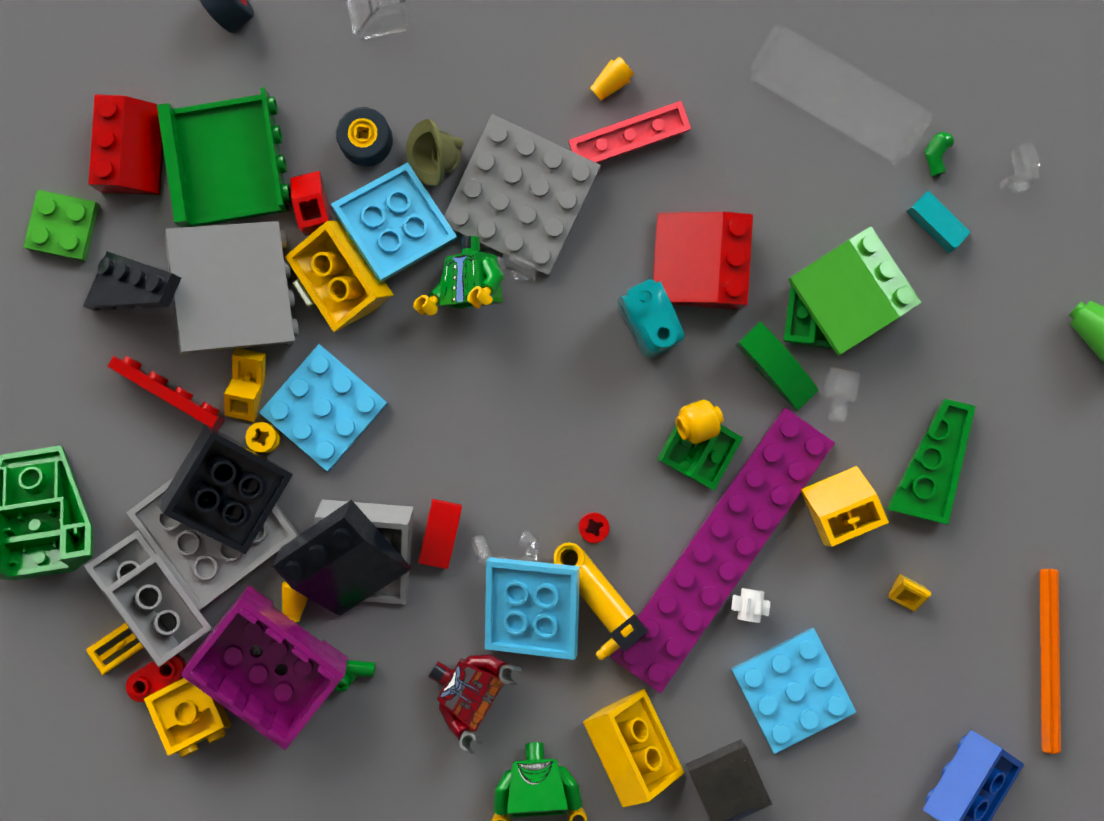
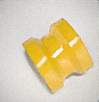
(268, 435)

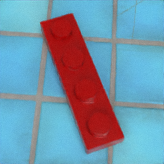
(157, 385)

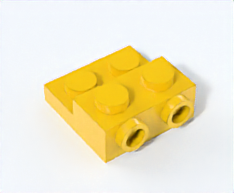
(186, 717)

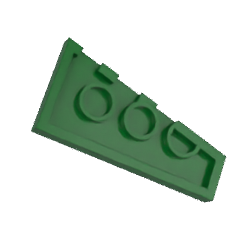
(935, 469)

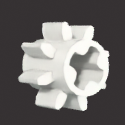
(751, 605)

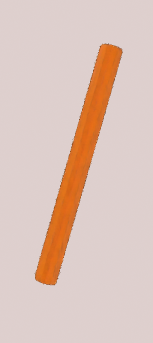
(1050, 661)

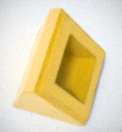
(908, 593)

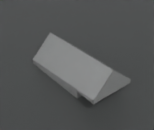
(148, 597)

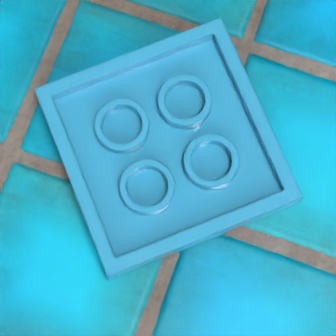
(393, 222)
(323, 408)
(532, 608)
(793, 690)

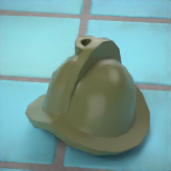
(432, 152)

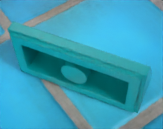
(938, 222)

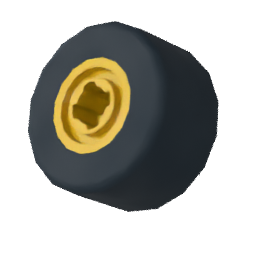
(370, 146)

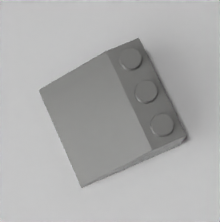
(397, 527)

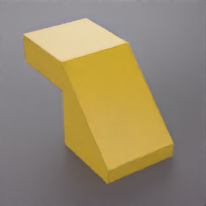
(246, 386)

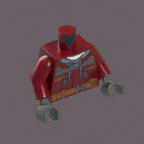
(470, 693)

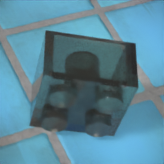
(728, 783)

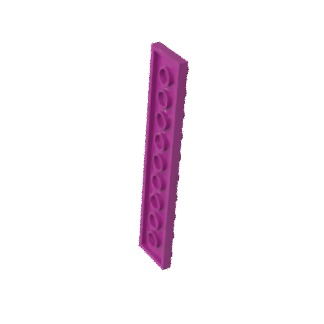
(724, 547)

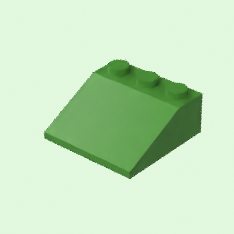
(854, 291)

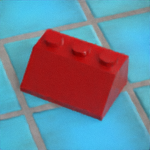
(125, 146)

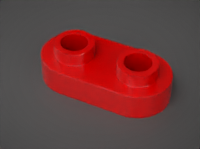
(154, 678)

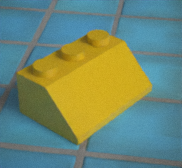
(337, 276)
(634, 748)

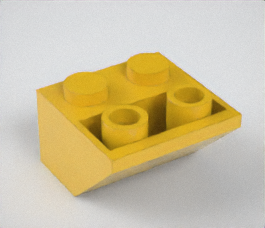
(844, 506)

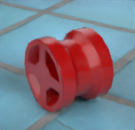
(589, 528)

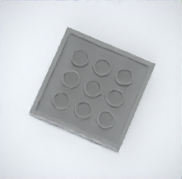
(521, 193)
(200, 562)

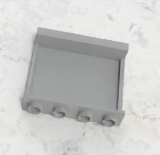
(230, 286)

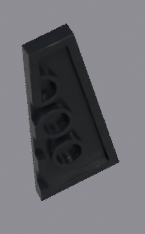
(130, 284)

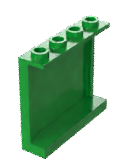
(224, 160)

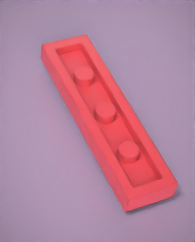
(632, 133)

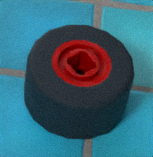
(229, 13)

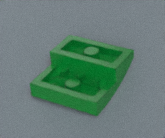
(800, 325)
(701, 461)

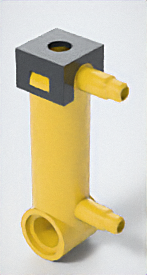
(605, 602)

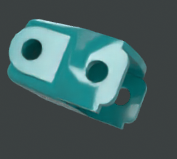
(651, 322)

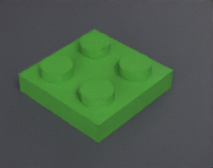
(61, 225)

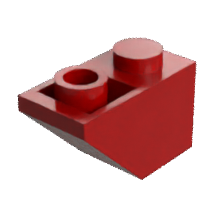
(309, 202)

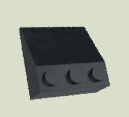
(224, 490)
(340, 560)

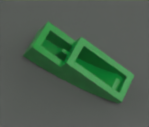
(777, 366)

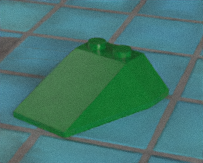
(41, 515)

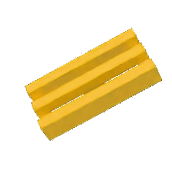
(98, 660)

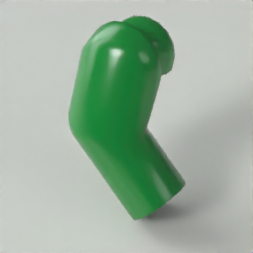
(935, 151)
(353, 670)

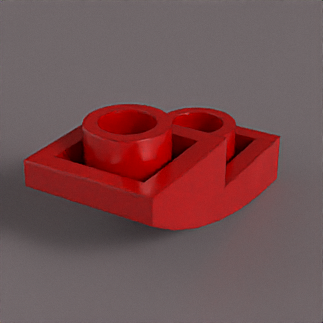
(440, 533)

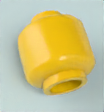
(699, 421)

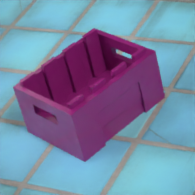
(250, 684)

